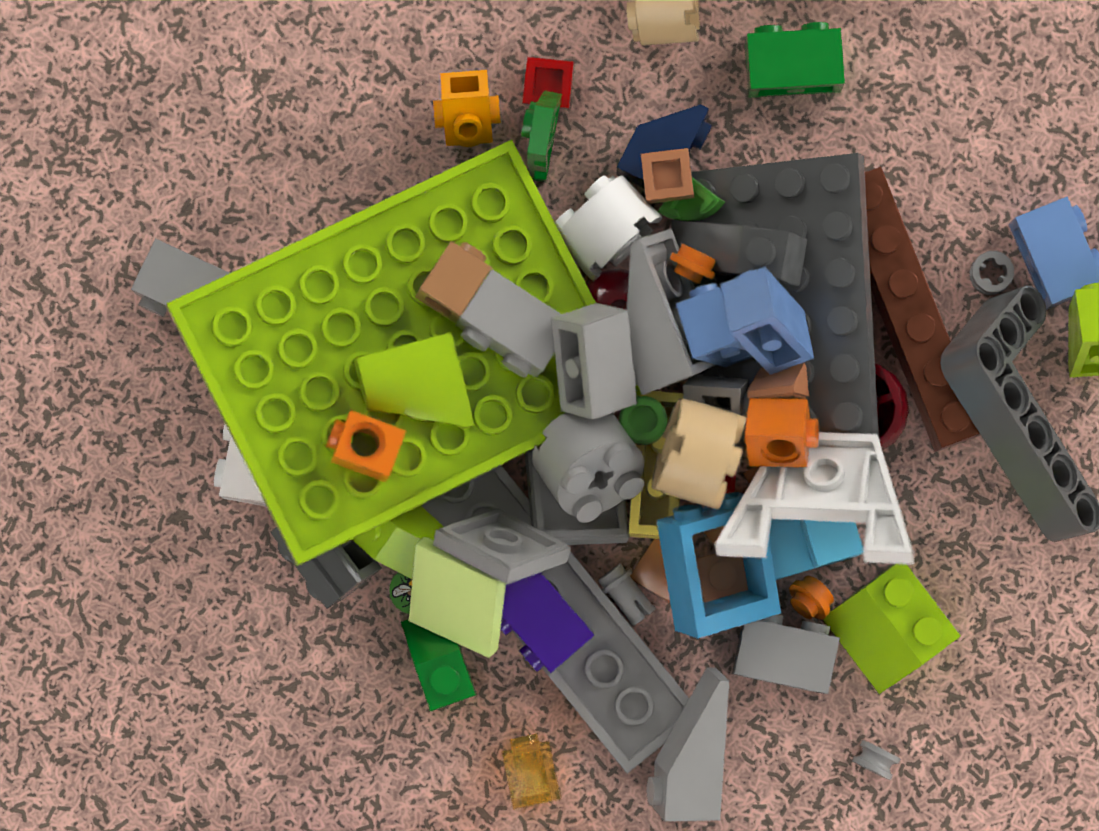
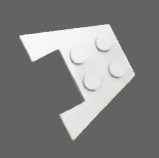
(841, 483)

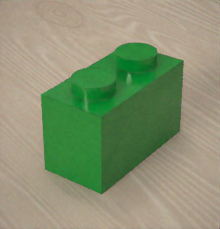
(794, 60)

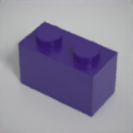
(542, 622)

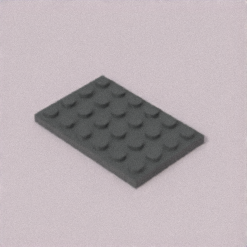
(827, 206)

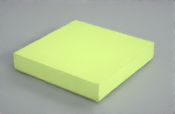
(456, 599)

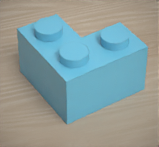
(811, 544)

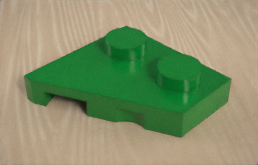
(540, 128)

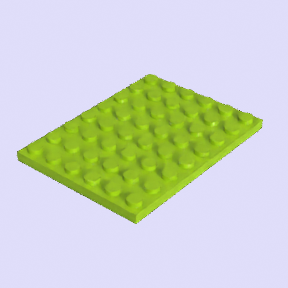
(287, 330)

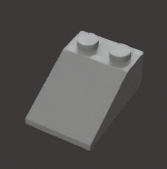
(657, 333)

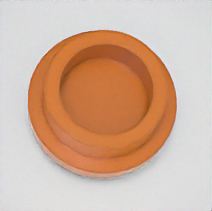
(693, 263)
(811, 598)

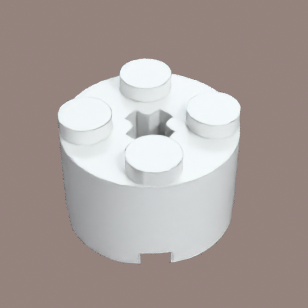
(606, 224)

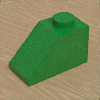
(438, 667)

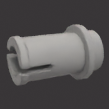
(626, 594)

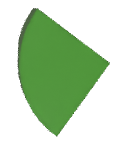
(698, 208)

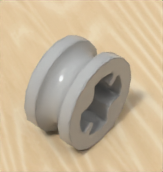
(998, 260)
(876, 760)

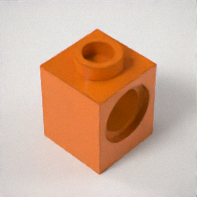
(779, 432)
(387, 439)

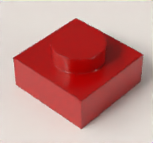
(549, 76)

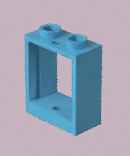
(682, 576)

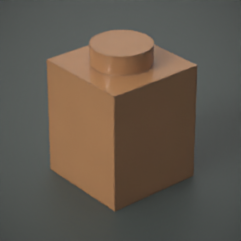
(454, 280)

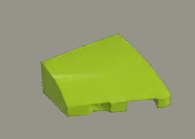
(417, 382)

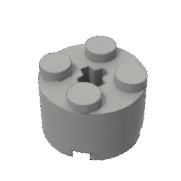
(589, 464)

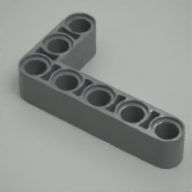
(1010, 418)

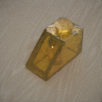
(530, 772)

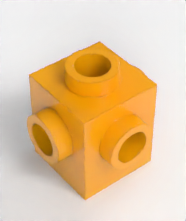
(466, 108)

